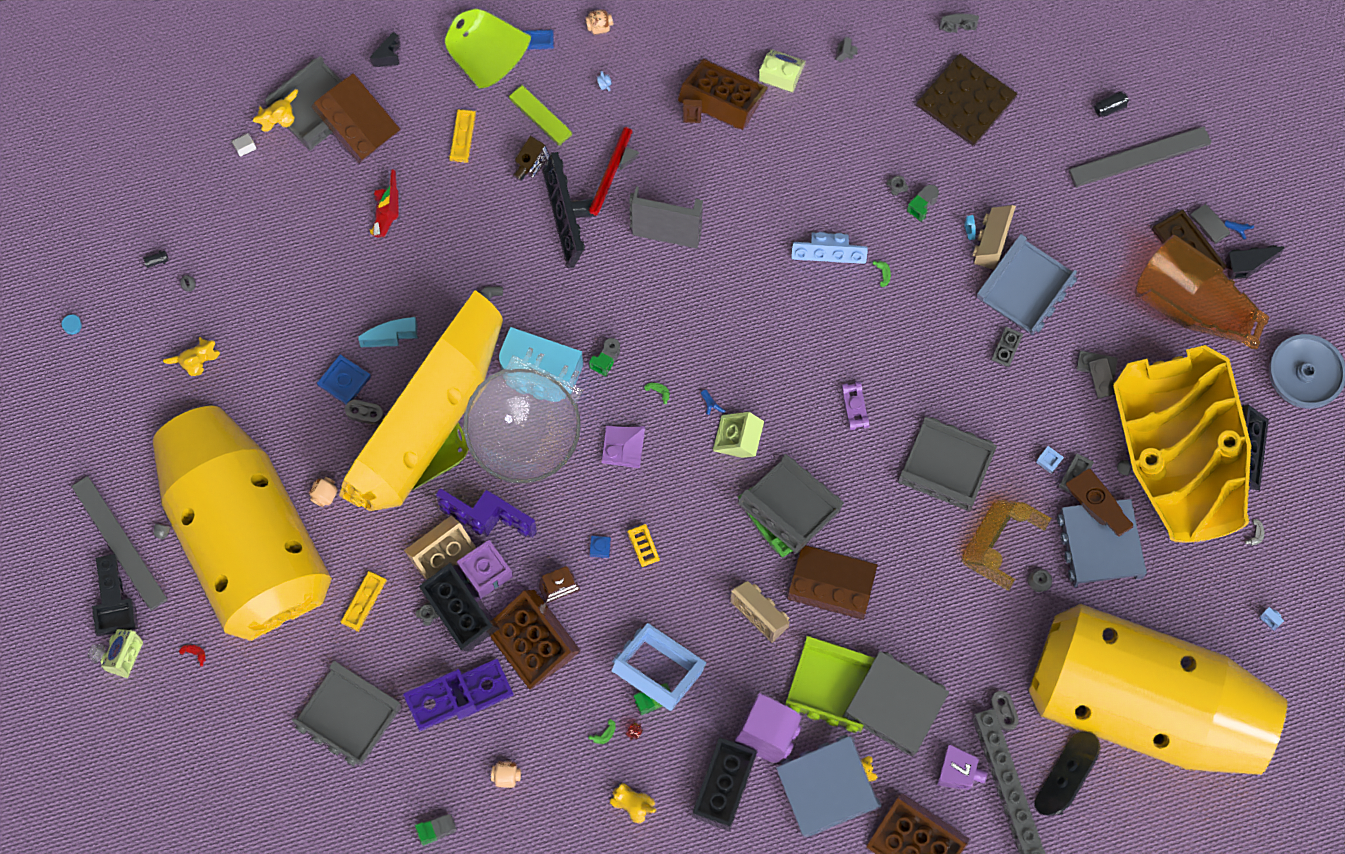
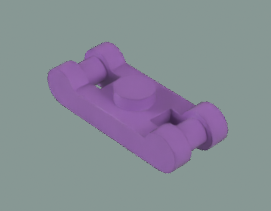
(855, 405)

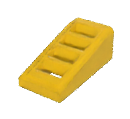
(643, 528)

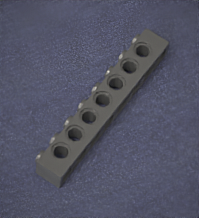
(1007, 783)

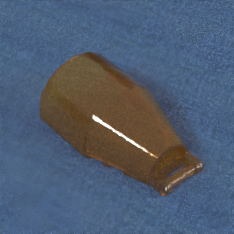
(1198, 294)

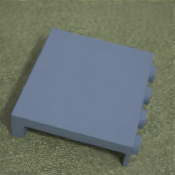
(1027, 286)
(1096, 550)
(827, 786)

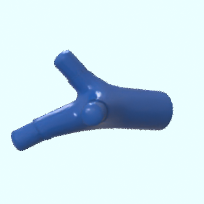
(1238, 227)
(710, 402)

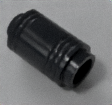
(1111, 104)

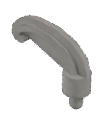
(1259, 535)

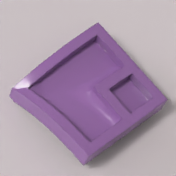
(623, 446)

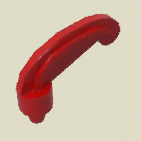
(196, 651)

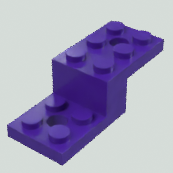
(486, 513)
(458, 694)

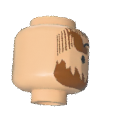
(599, 21)
(323, 491)
(505, 774)

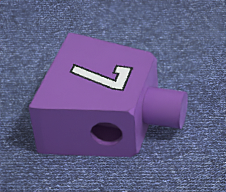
(960, 769)

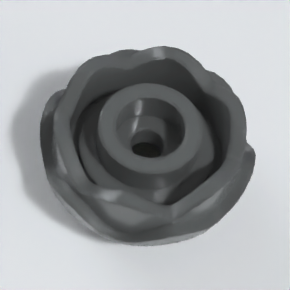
(1035, 584)

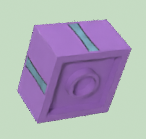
(485, 569)

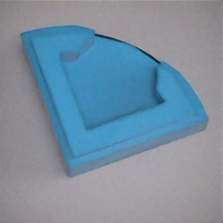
(970, 227)

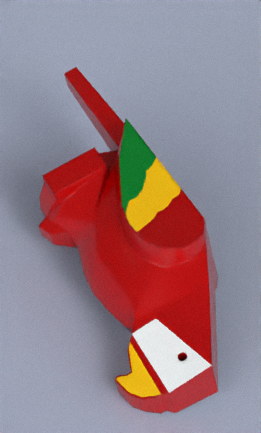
(386, 209)

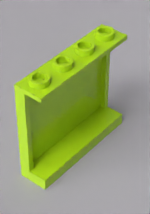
(828, 682)

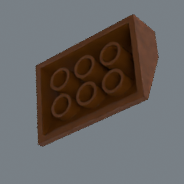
(723, 93)
(355, 117)
(832, 582)
(533, 639)
(915, 830)

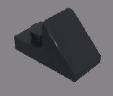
(385, 53)

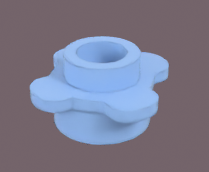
(604, 81)

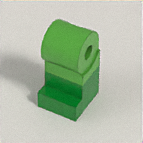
(645, 703)

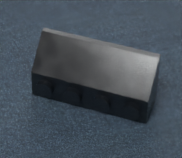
(1257, 429)

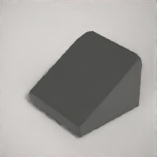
(628, 157)

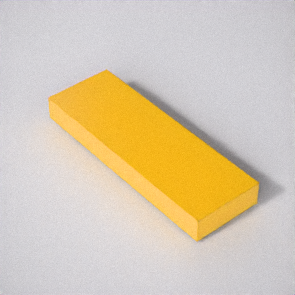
(462, 136)
(363, 601)

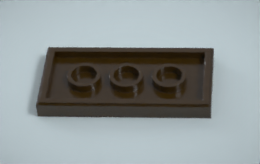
(1183, 227)

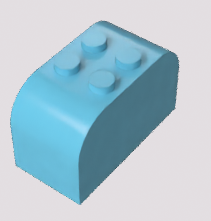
(555, 354)

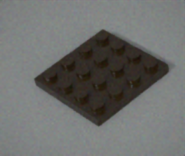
(966, 99)

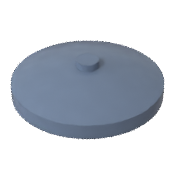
(1307, 371)

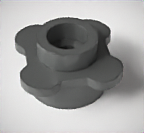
(900, 181)
(427, 608)

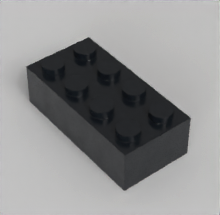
(459, 607)
(724, 784)

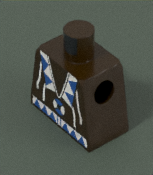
(530, 158)

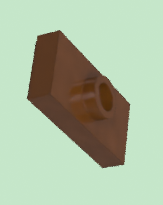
(692, 111)

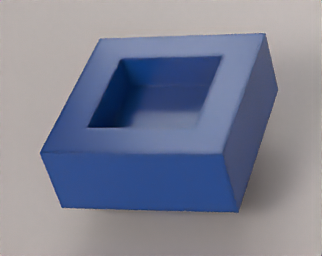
(600, 547)

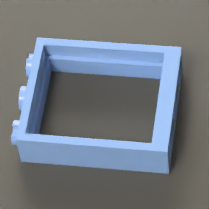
(670, 649)

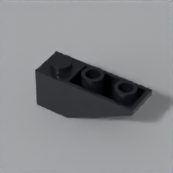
(1247, 262)

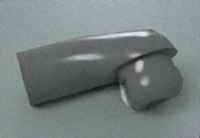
(489, 292)

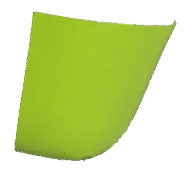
(488, 49)
(446, 457)

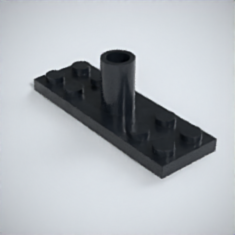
(565, 209)

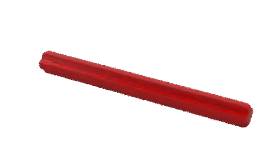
(610, 171)

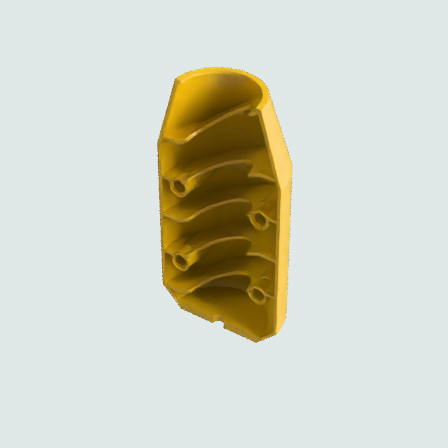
(425, 410)
(236, 523)
(1135, 688)

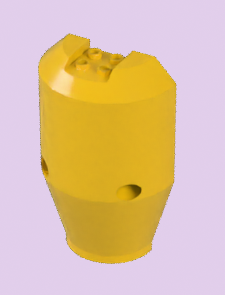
(1182, 422)

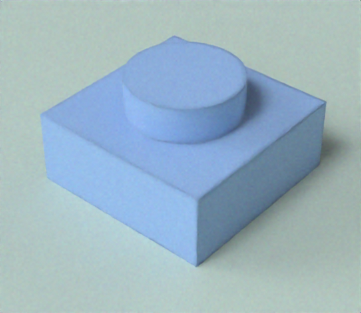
(1049, 459)
(1272, 618)

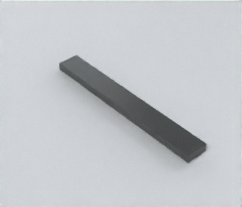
(1139, 157)
(119, 543)

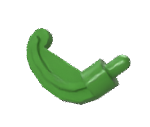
(885, 272)
(659, 388)
(606, 736)

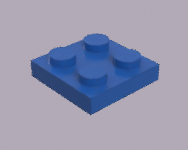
(343, 380)

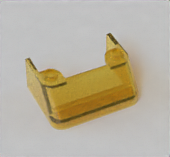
(980, 553)

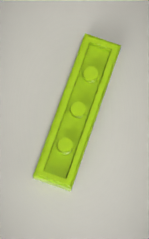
(540, 115)

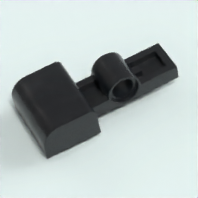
(114, 611)

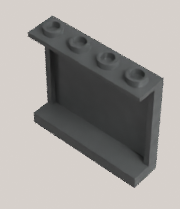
(311, 85)
(666, 221)
(947, 463)
(791, 503)
(896, 703)
(347, 715)

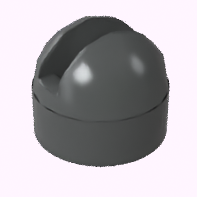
(192, 282)
(1124, 467)
(161, 531)

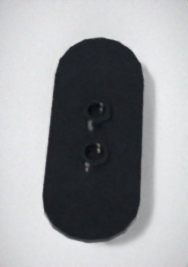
(1068, 774)

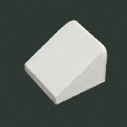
(244, 144)

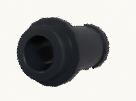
(156, 259)

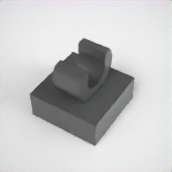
(845, 50)

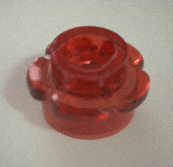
(634, 731)

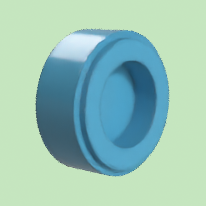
(71, 324)

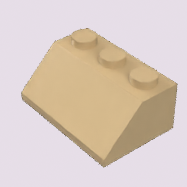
(993, 236)
(440, 547)
(759, 610)

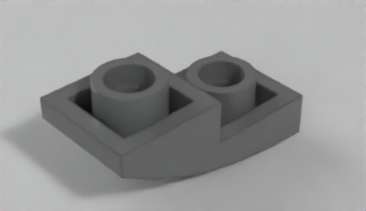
(966, 21)
(1210, 223)
(1007, 347)

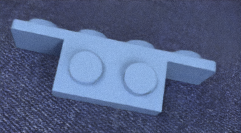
(829, 248)

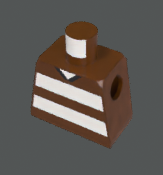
(558, 584)

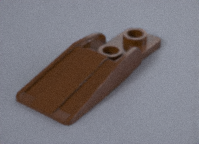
(1099, 502)

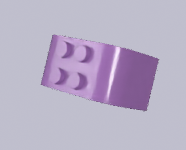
(769, 729)

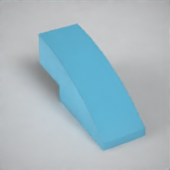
(390, 333)

